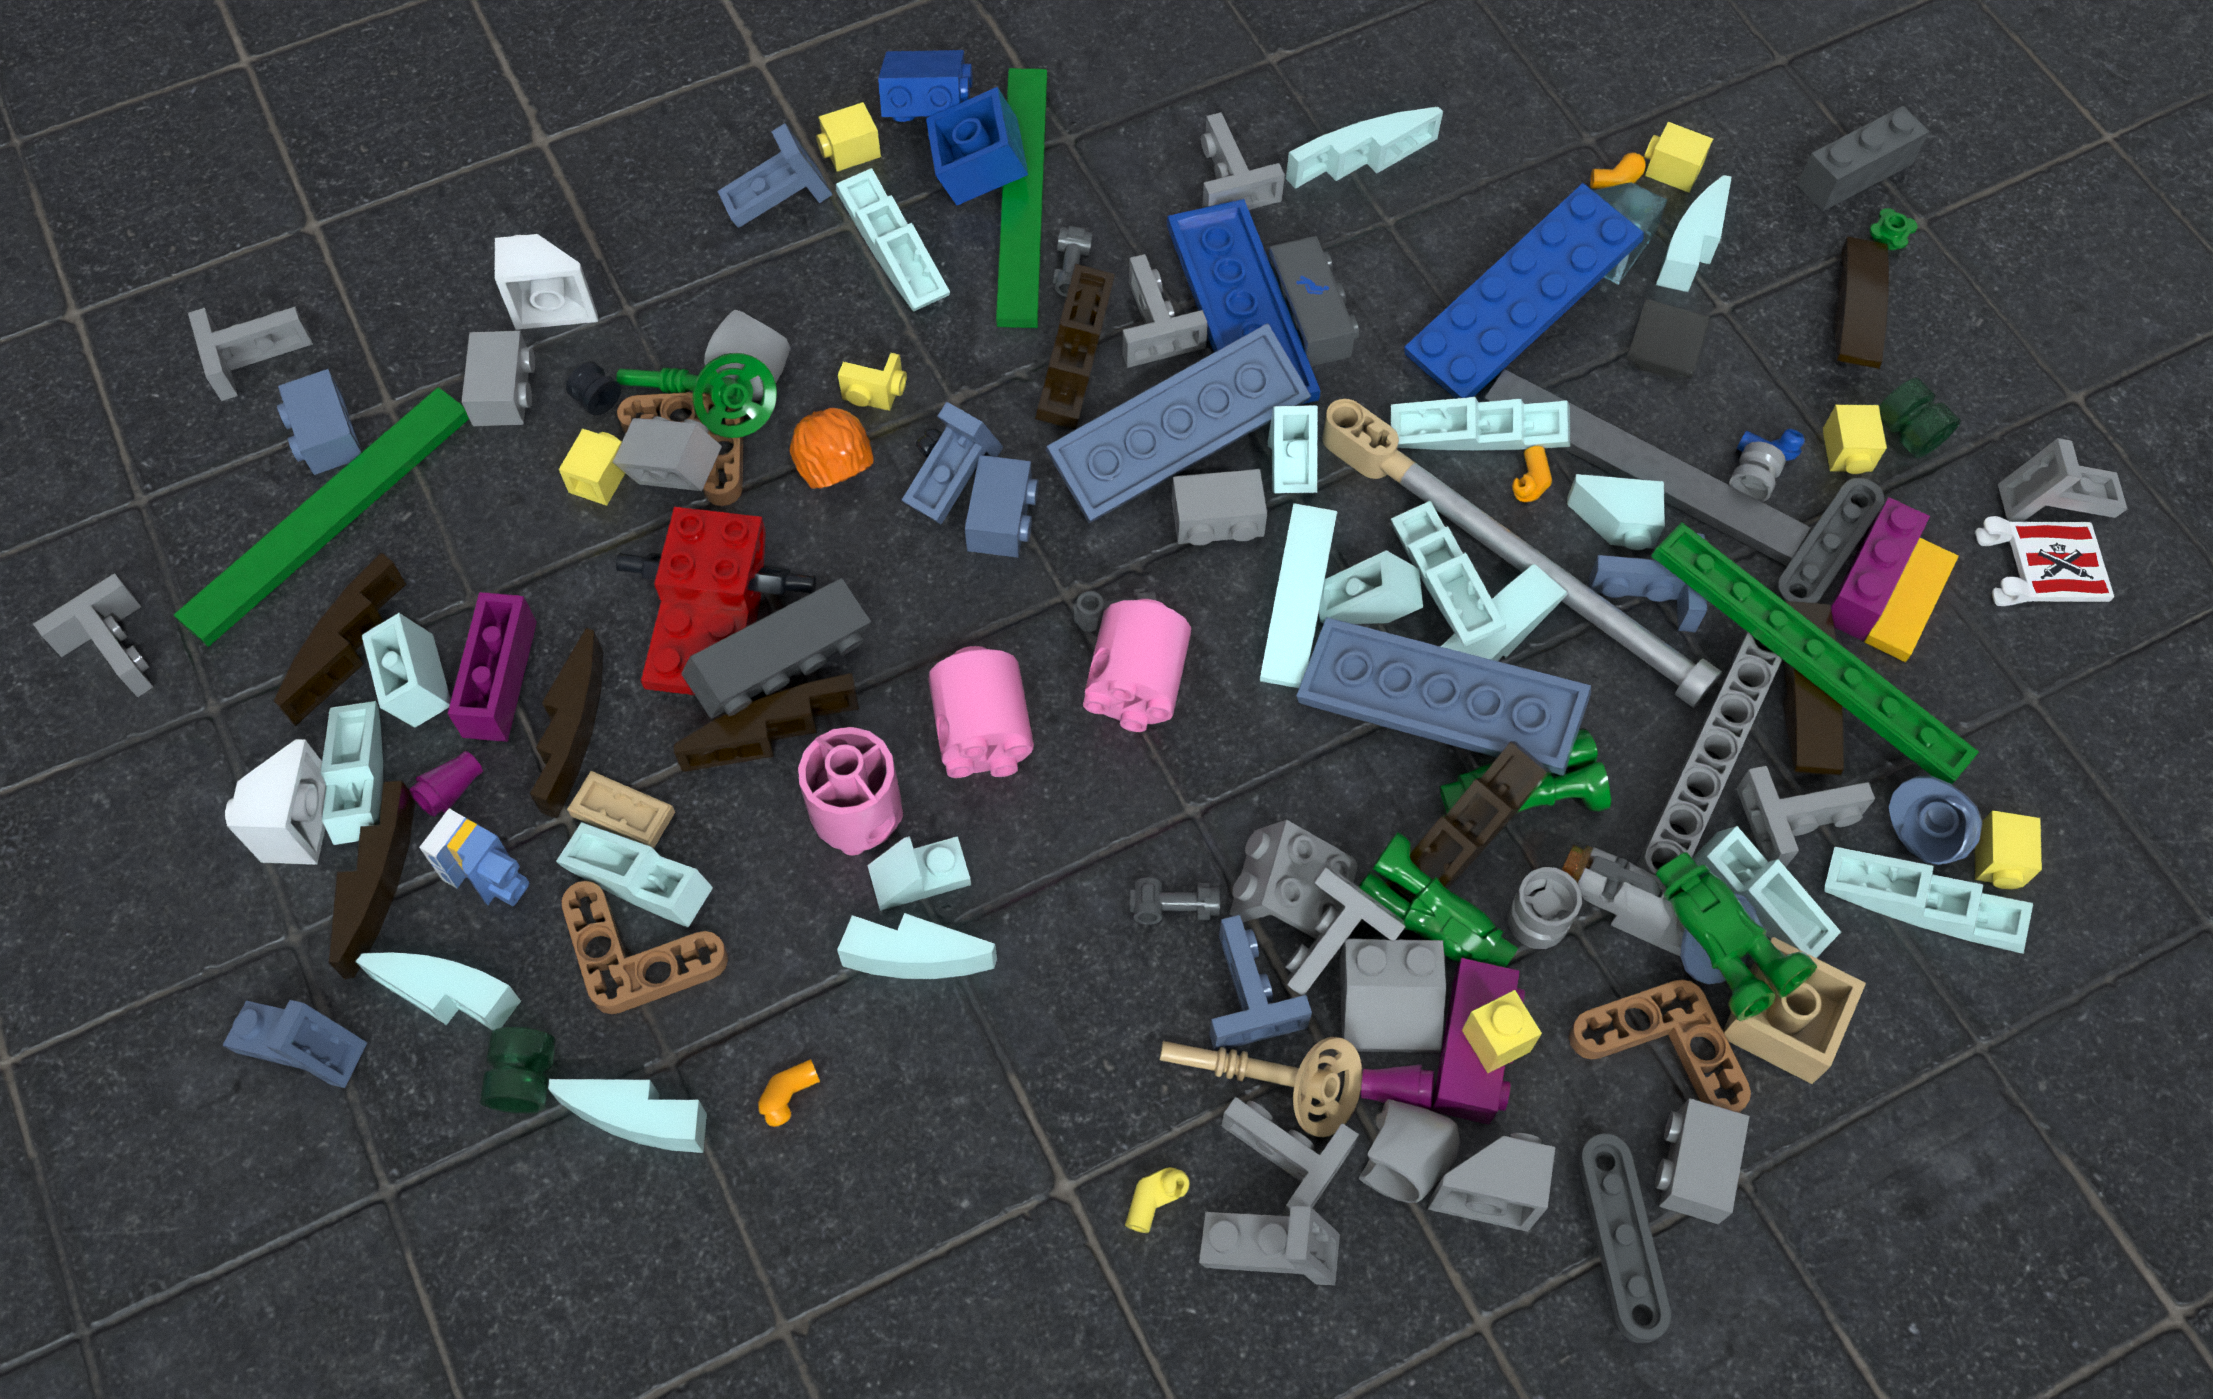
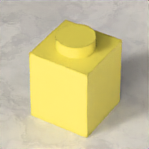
(848, 137)
(1677, 156)
(1854, 438)
(589, 467)
(2008, 850)
(1501, 1031)

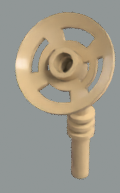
(1307, 1080)

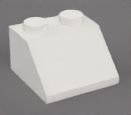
(541, 283)
(281, 807)

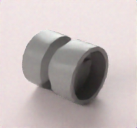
(1544, 908)

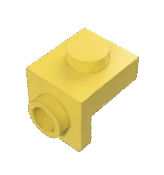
(871, 386)

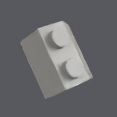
(1393, 995)
(1500, 1184)

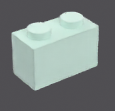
(406, 670)

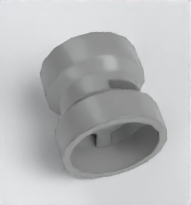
(1758, 469)

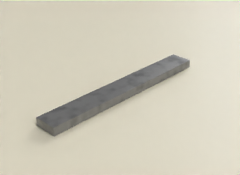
(1684, 485)

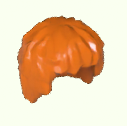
(830, 447)

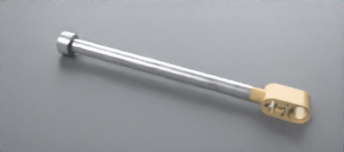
(1372, 450)

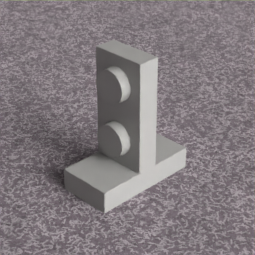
(1233, 179)
(1162, 332)
(244, 344)
(2058, 481)
(95, 617)
(1779, 820)
(1337, 926)
(1290, 1150)
(1272, 1243)

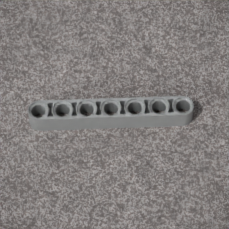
(1723, 739)

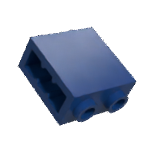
(923, 83)

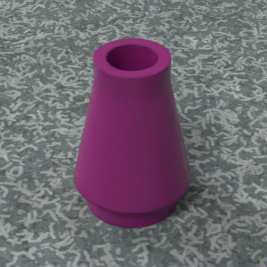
(443, 785)
(1401, 1084)

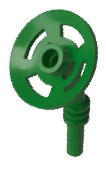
(722, 391)

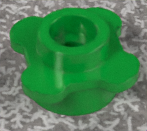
(1893, 229)

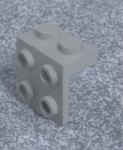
(1281, 876)

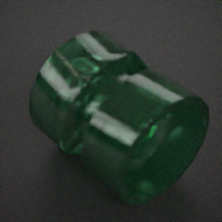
(1915, 415)
(518, 1065)

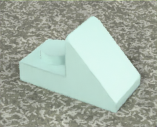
(1294, 449)
(918, 873)

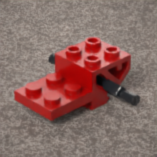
(706, 587)

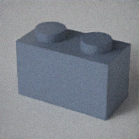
(319, 422)
(999, 506)

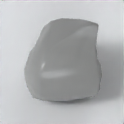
(746, 335)
(1410, 1151)

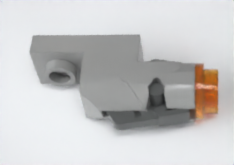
(1628, 893)

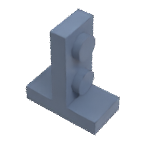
(774, 180)
(950, 463)
(1649, 579)
(1258, 1018)
(296, 1039)

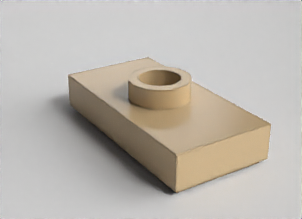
(621, 810)

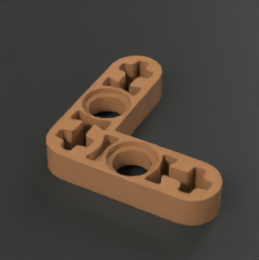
(667, 403)
(631, 971)
(1680, 1027)

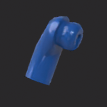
(1789, 444)

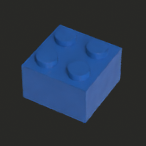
(976, 146)

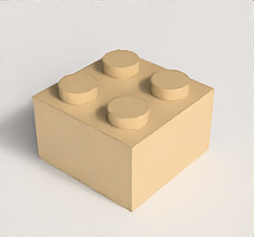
(1803, 1027)

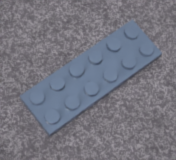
(1177, 423)
(1443, 694)

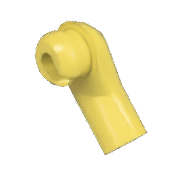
(1154, 1192)

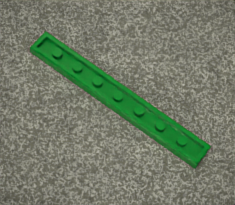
(1023, 206)
(321, 517)
(1815, 654)

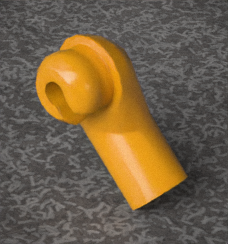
(1628, 170)
(1537, 478)
(780, 1090)

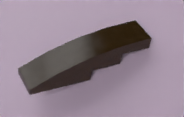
(1862, 303)
(1075, 346)
(330, 649)
(572, 711)
(1811, 715)
(773, 717)
(1477, 817)
(367, 894)

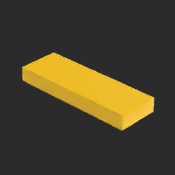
(1912, 600)

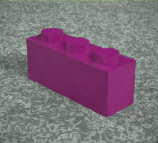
(1877, 568)
(492, 667)
(1462, 1083)

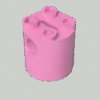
(1137, 663)
(980, 712)
(850, 789)

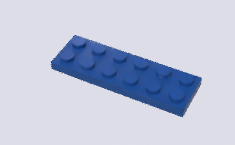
(1235, 280)
(1523, 293)

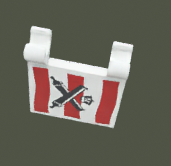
(2052, 559)

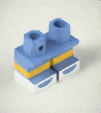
(469, 851)

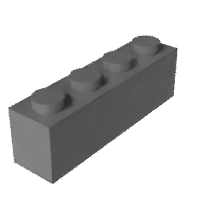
(775, 649)

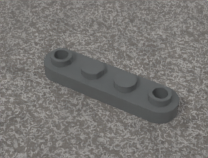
(1831, 542)
(1624, 1238)

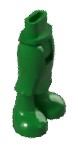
(1587, 782)
(1435, 910)
(1727, 934)

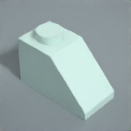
(1620, 509)
(1372, 591)

